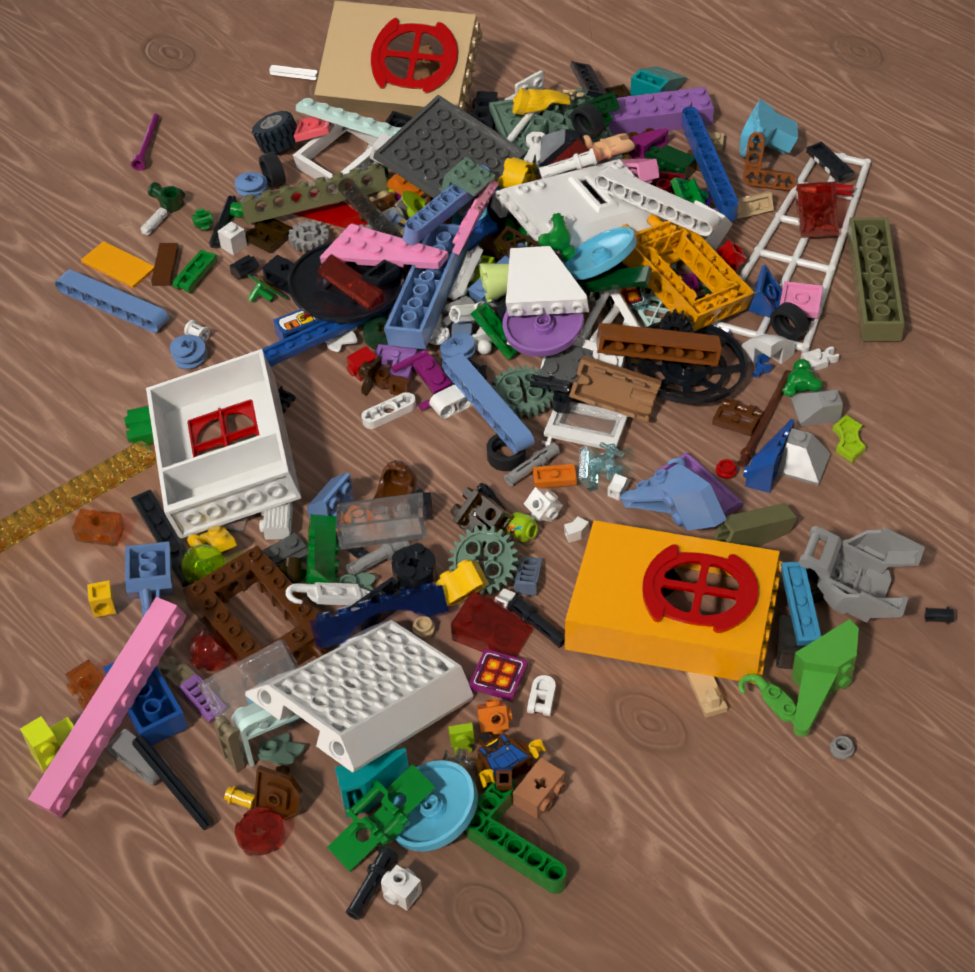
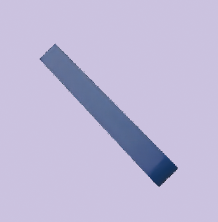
(709, 163)

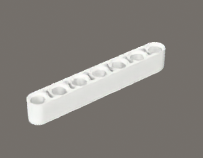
(657, 201)

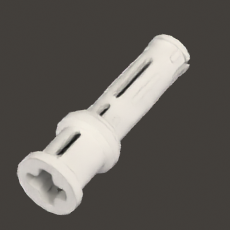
(577, 161)

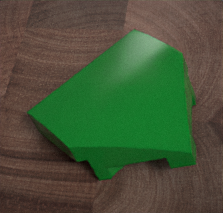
(689, 190)

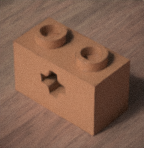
(539, 788)

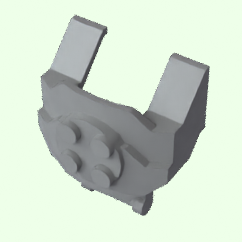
(856, 570)

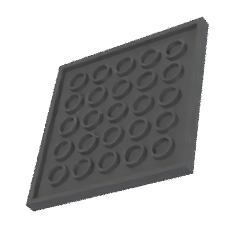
(438, 141)

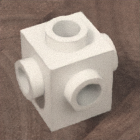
(543, 504)
(401, 887)

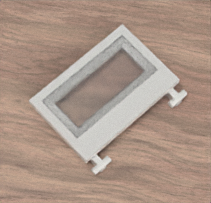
(585, 426)

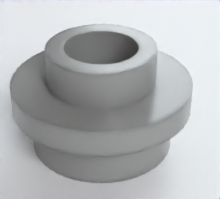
(842, 742)

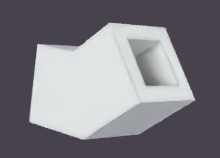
(618, 486)
(576, 530)
(504, 598)

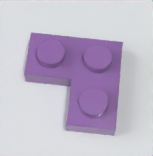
(395, 354)

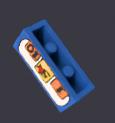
(293, 323)

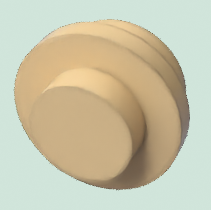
(423, 627)

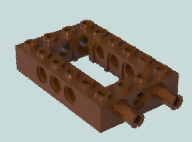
(207, 597)

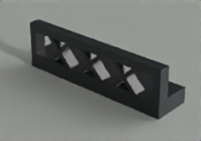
(587, 79)

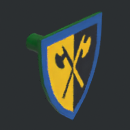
(258, 289)

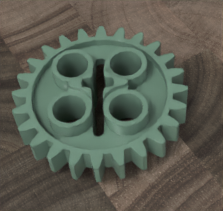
(509, 390)
(503, 559)

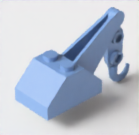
(680, 494)
(148, 572)

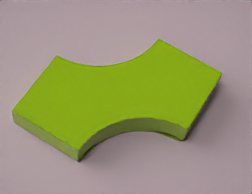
(850, 445)

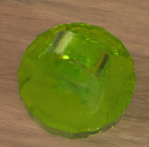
(201, 561)

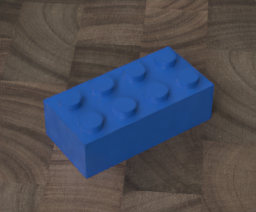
(155, 710)

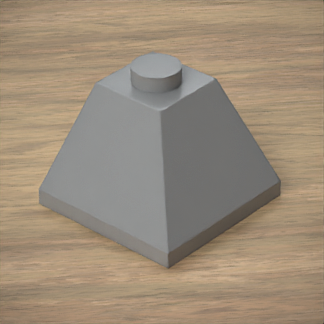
(817, 407)
(803, 458)

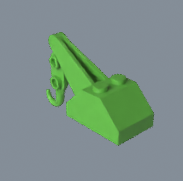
(818, 671)

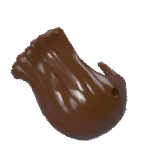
(396, 480)

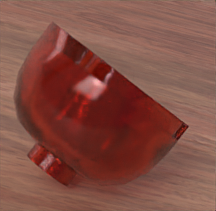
(207, 652)

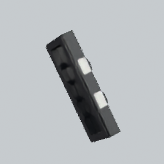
(829, 161)

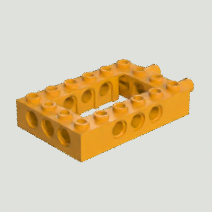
(728, 289)

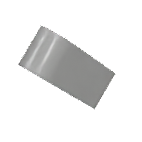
(123, 751)

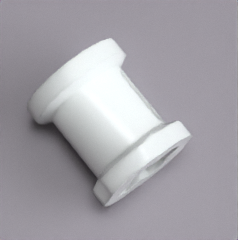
(197, 330)

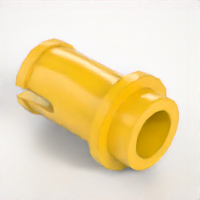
(239, 797)

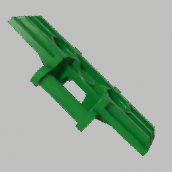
(386, 822)

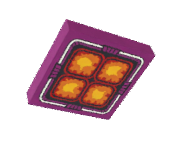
(498, 675)

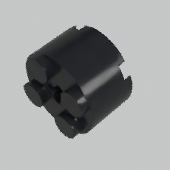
(413, 566)

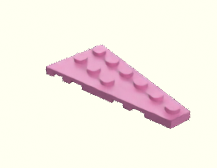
(473, 216)
(372, 247)

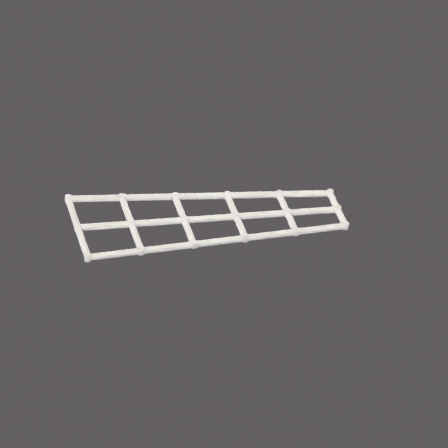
(795, 260)

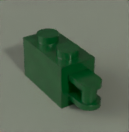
(673, 160)

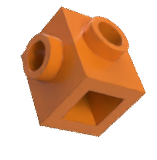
(488, 710)

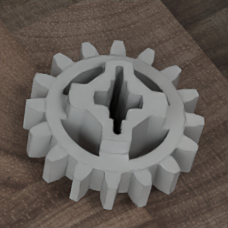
(308, 235)

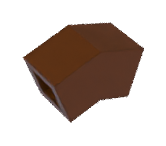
(504, 774)

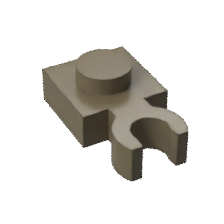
(175, 673)

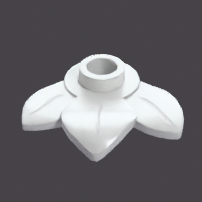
(348, 337)

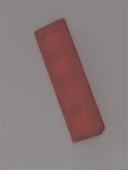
(350, 282)

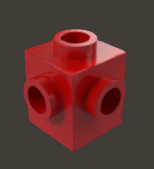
(732, 254)

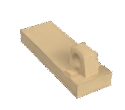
(755, 204)
(707, 694)

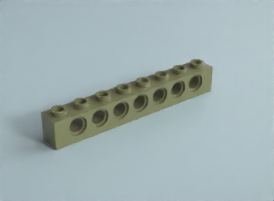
(251, 214)

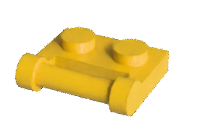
(215, 536)

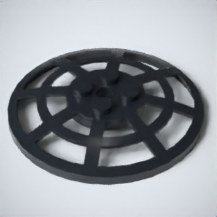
(697, 373)

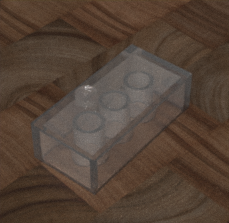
(381, 521)
(227, 688)

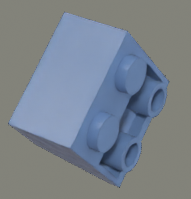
(336, 491)

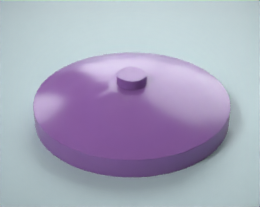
(542, 333)

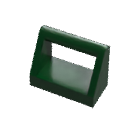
(605, 103)

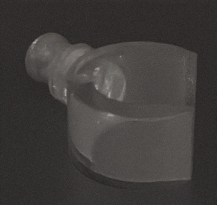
(460, 758)

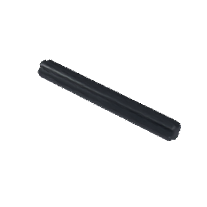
(172, 782)

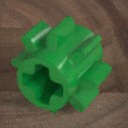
(202, 219)

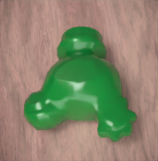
(558, 238)
(801, 379)

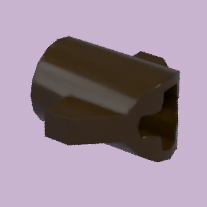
(293, 570)

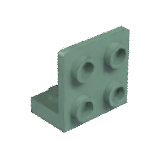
(468, 177)

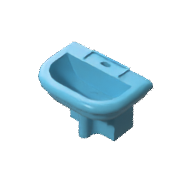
(778, 130)

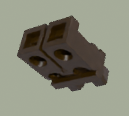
(480, 511)

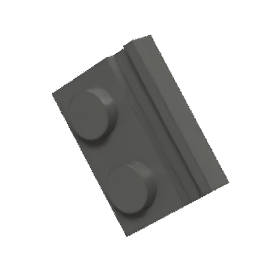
(288, 547)

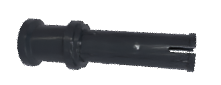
(530, 615)
(375, 874)

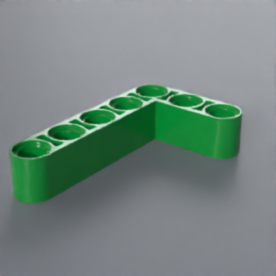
(511, 841)

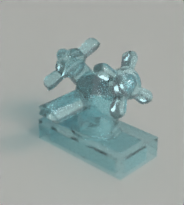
(591, 465)

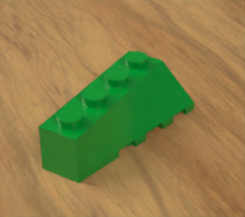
(322, 550)

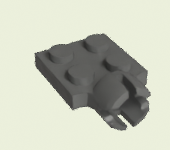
(564, 364)

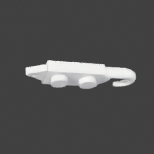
(327, 593)

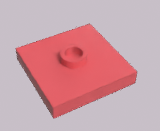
(311, 128)

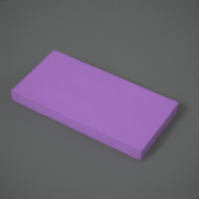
(727, 500)

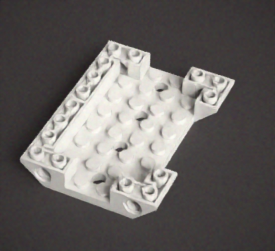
(368, 693)

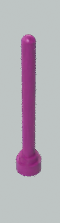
(139, 161)

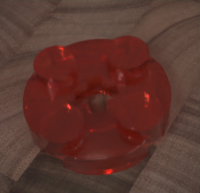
(259, 844)

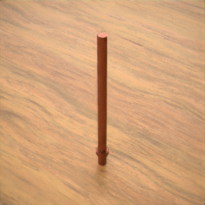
(747, 452)

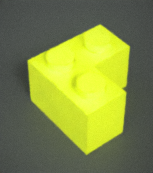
(45, 740)

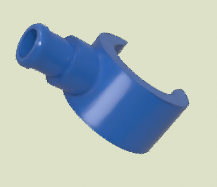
(762, 368)

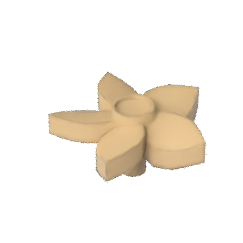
(573, 93)

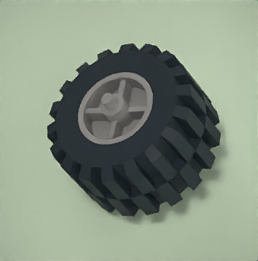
(275, 132)

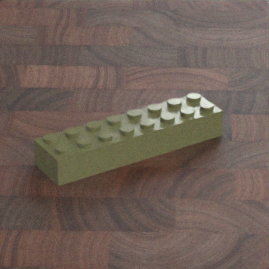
(875, 279)

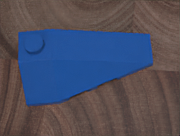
(765, 464)

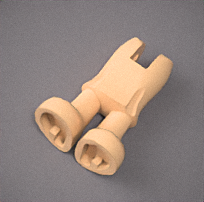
(609, 146)

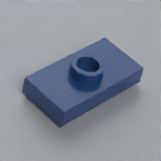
(484, 227)

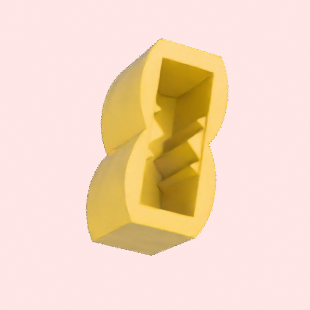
(462, 581)

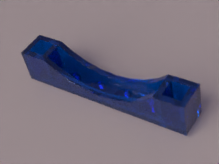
(336, 627)

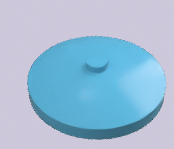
(601, 252)
(444, 812)

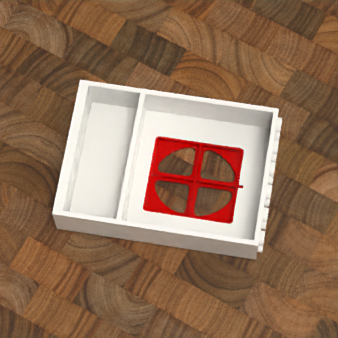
(233, 479)

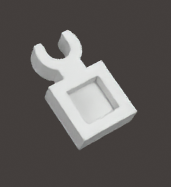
(818, 359)

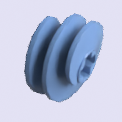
(251, 183)
(458, 343)
(188, 351)

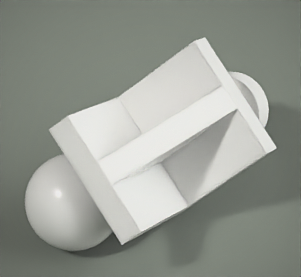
(482, 342)

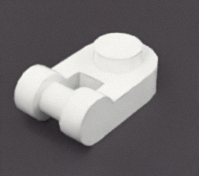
(542, 688)

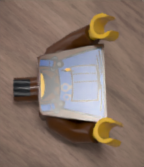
(504, 754)

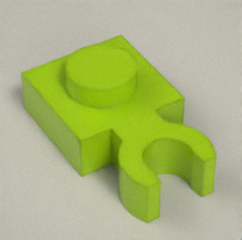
(461, 737)

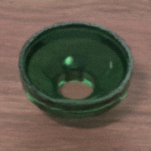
(370, 335)

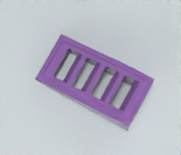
(189, 690)

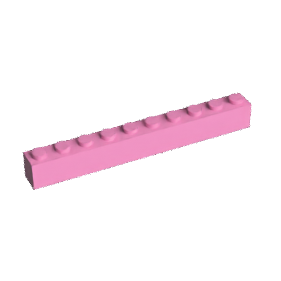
(107, 707)

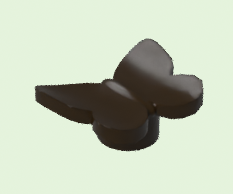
(368, 371)

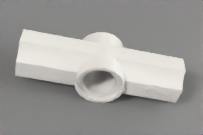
(462, 314)

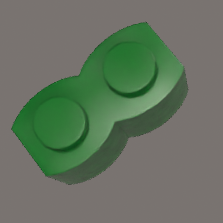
(139, 425)

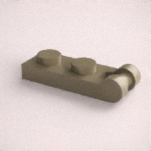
(229, 743)

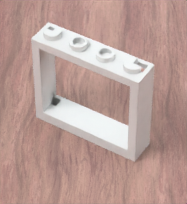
(317, 144)

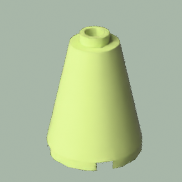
(494, 280)

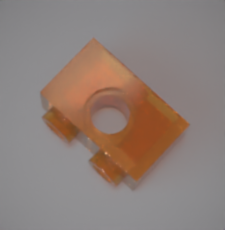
(98, 527)
(84, 682)

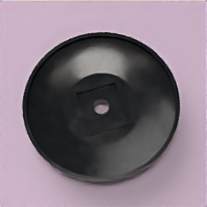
(327, 302)

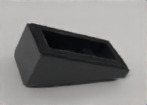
(382, 273)

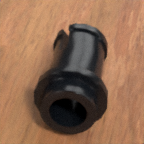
(939, 615)

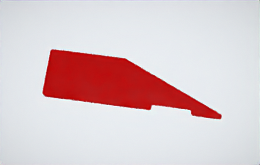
(335, 214)

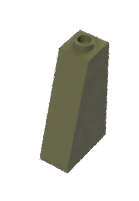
(756, 526)

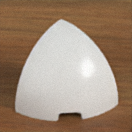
(774, 346)

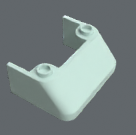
(254, 721)

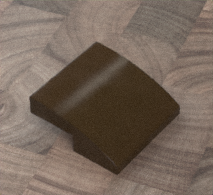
(268, 234)

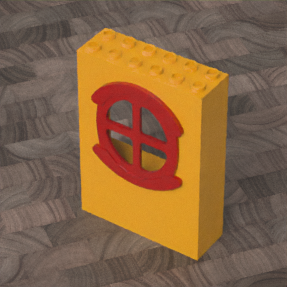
(625, 617)

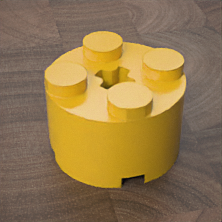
(517, 172)

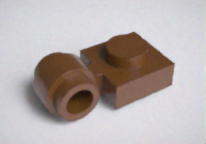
(395, 383)

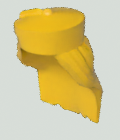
(536, 100)

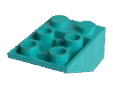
(655, 80)
(356, 784)

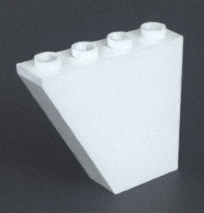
(541, 284)

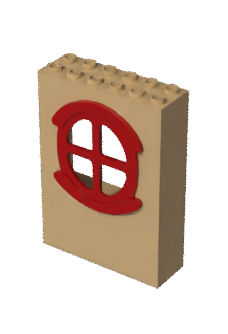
(356, 49)

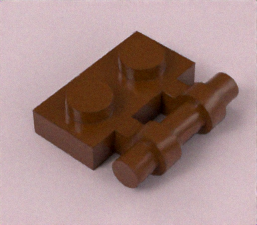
(737, 417)

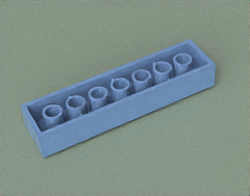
(425, 293)

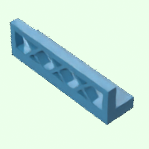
(800, 603)

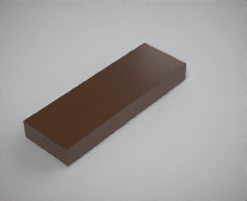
(165, 264)

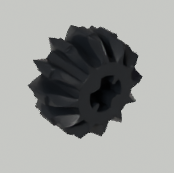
(677, 322)

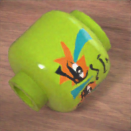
(522, 527)

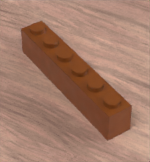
(658, 344)

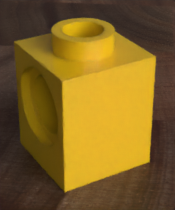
(101, 599)

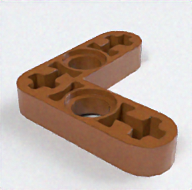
(756, 167)

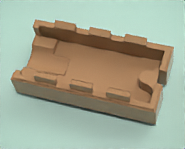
(615, 388)

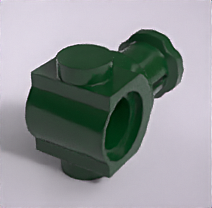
(169, 197)

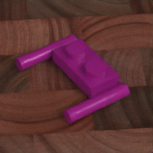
(428, 371)

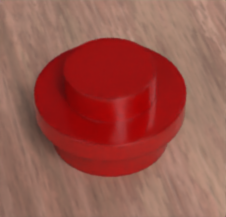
(726, 469)

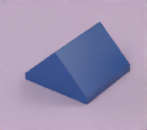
(767, 293)

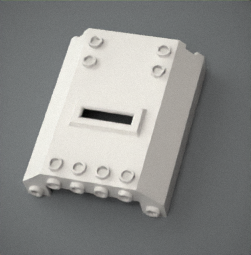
(565, 194)

